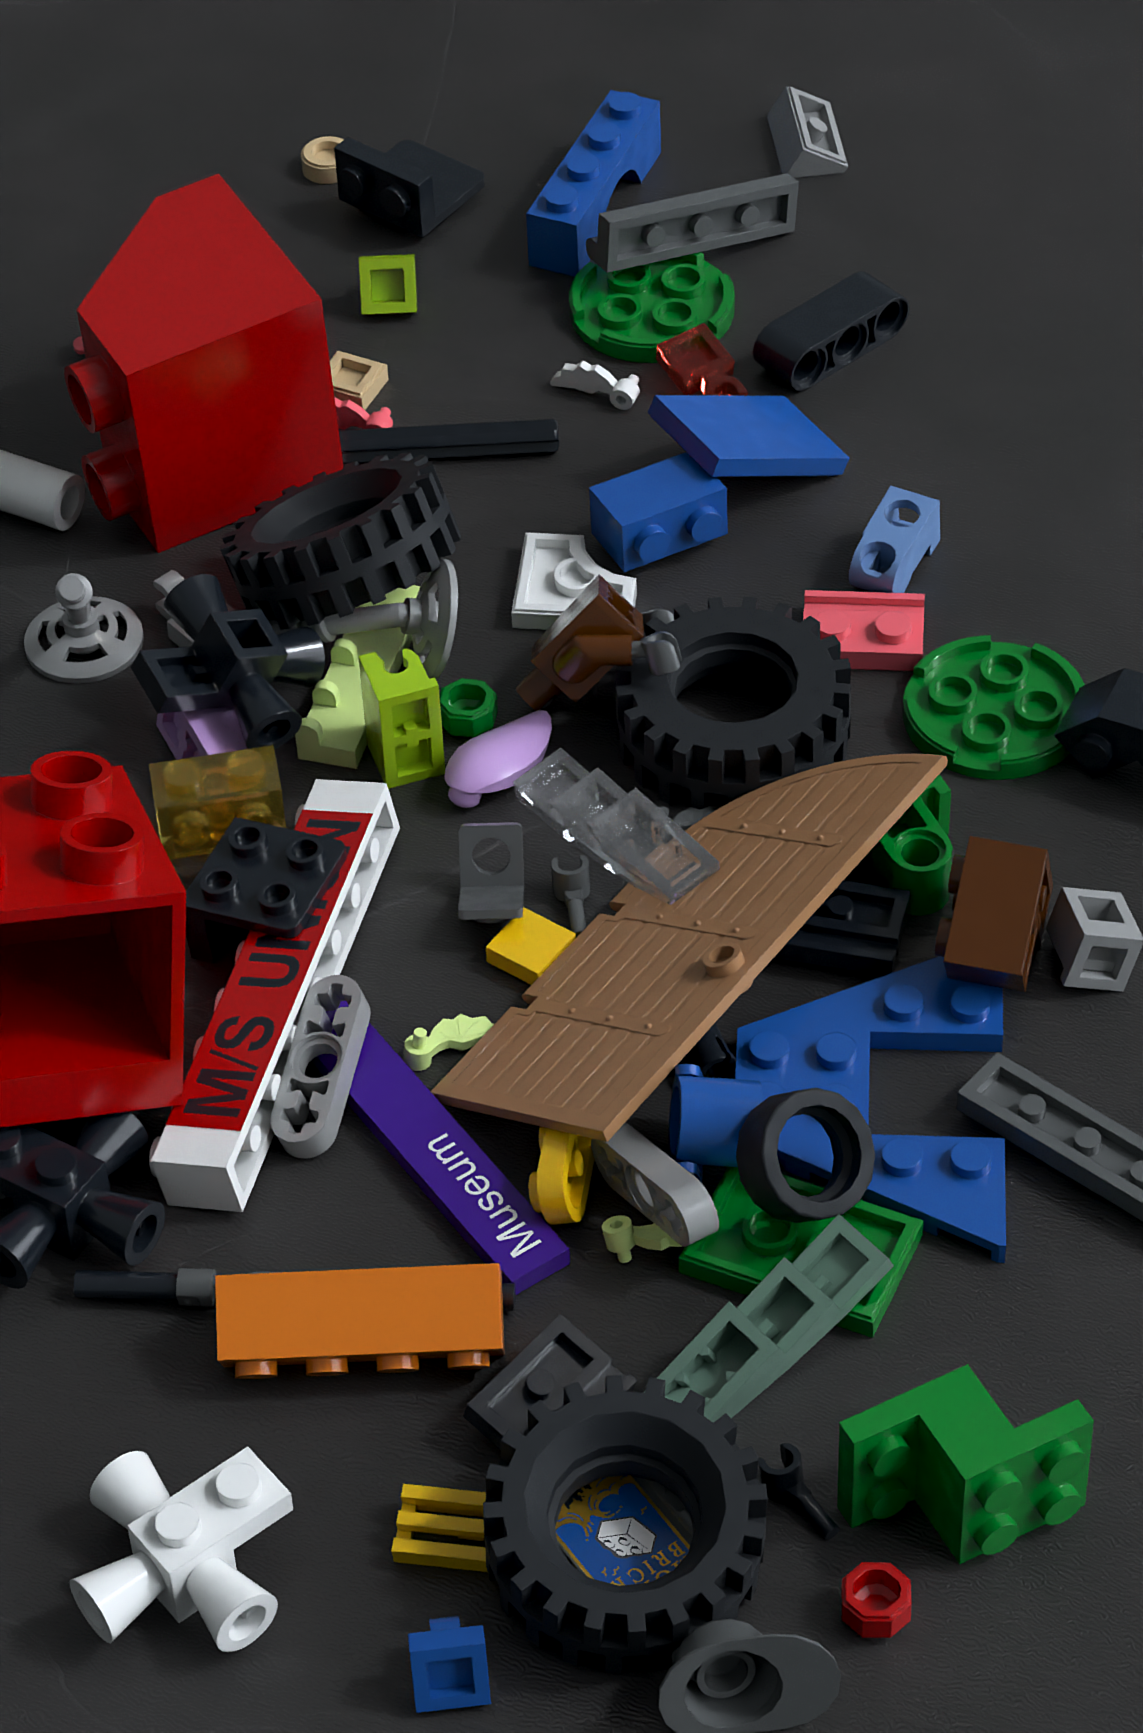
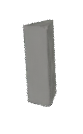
(805, 135)

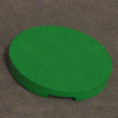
(649, 303)
(990, 706)

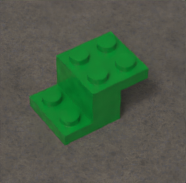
(964, 1464)

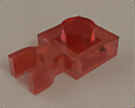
(699, 363)

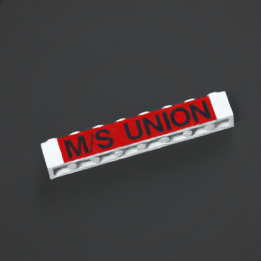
(224, 1126)

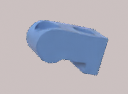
(894, 546)

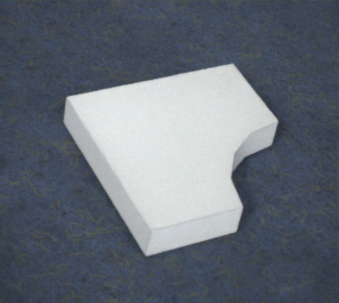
(553, 574)

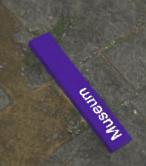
(449, 1165)

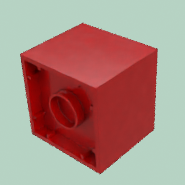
(86, 947)

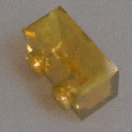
(205, 793)

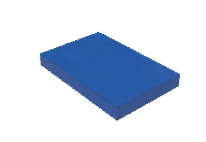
(747, 436)

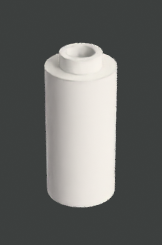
(40, 491)

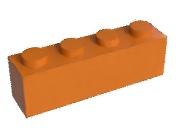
(358, 1318)

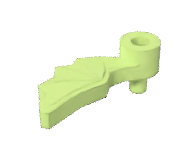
(454, 1033)
(622, 1236)

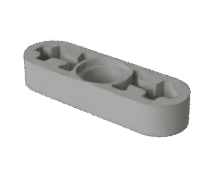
(331, 1091)
(656, 1185)

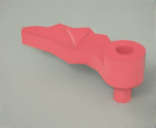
(351, 414)

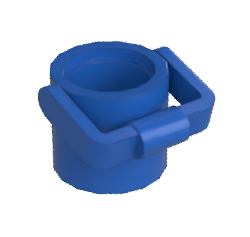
(708, 1118)

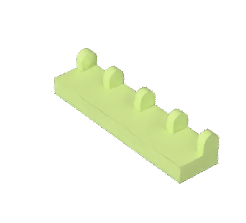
(336, 722)

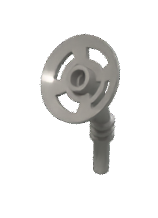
(427, 620)
(82, 634)

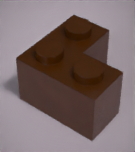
(997, 914)

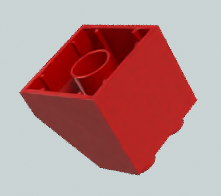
(201, 370)

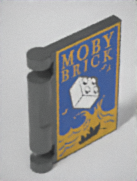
(624, 1530)

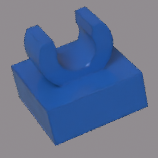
(449, 1666)

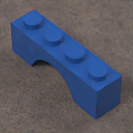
(615, 145)

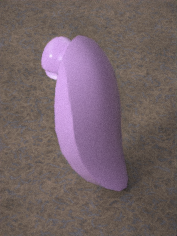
(497, 758)

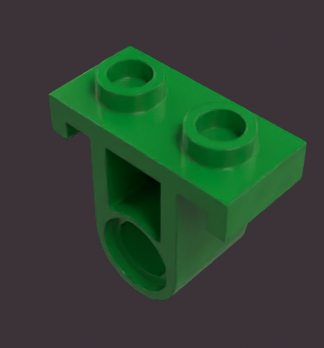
(917, 851)

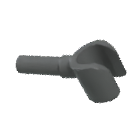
(572, 889)

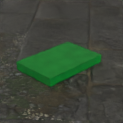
(754, 1243)

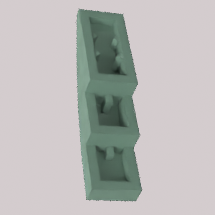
(777, 1322)

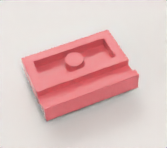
(872, 627)

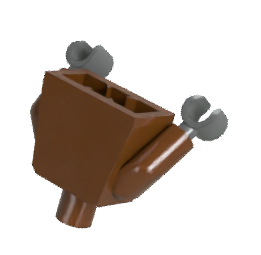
(589, 640)

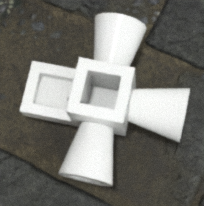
(184, 1547)

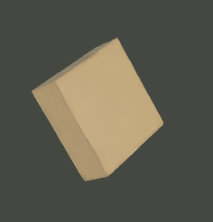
(357, 378)

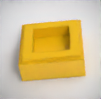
(528, 946)

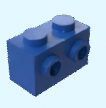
(657, 511)

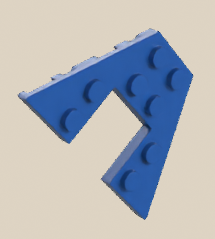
(827, 1046)

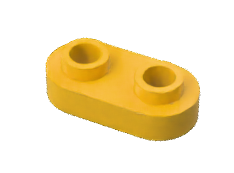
(562, 1176)

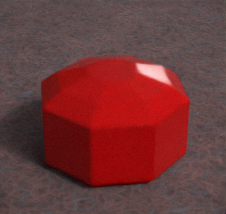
(876, 1600)

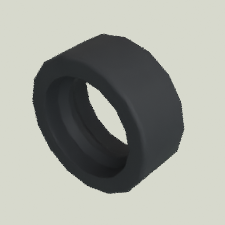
(850, 1145)

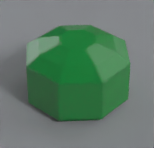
(468, 707)

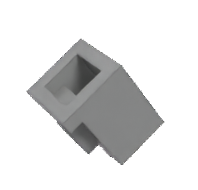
(1094, 938)

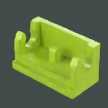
(402, 720)

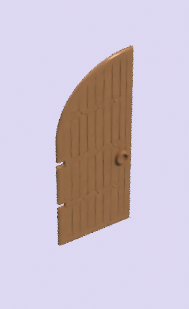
(659, 974)

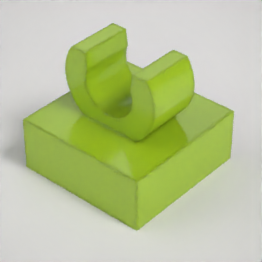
(388, 284)

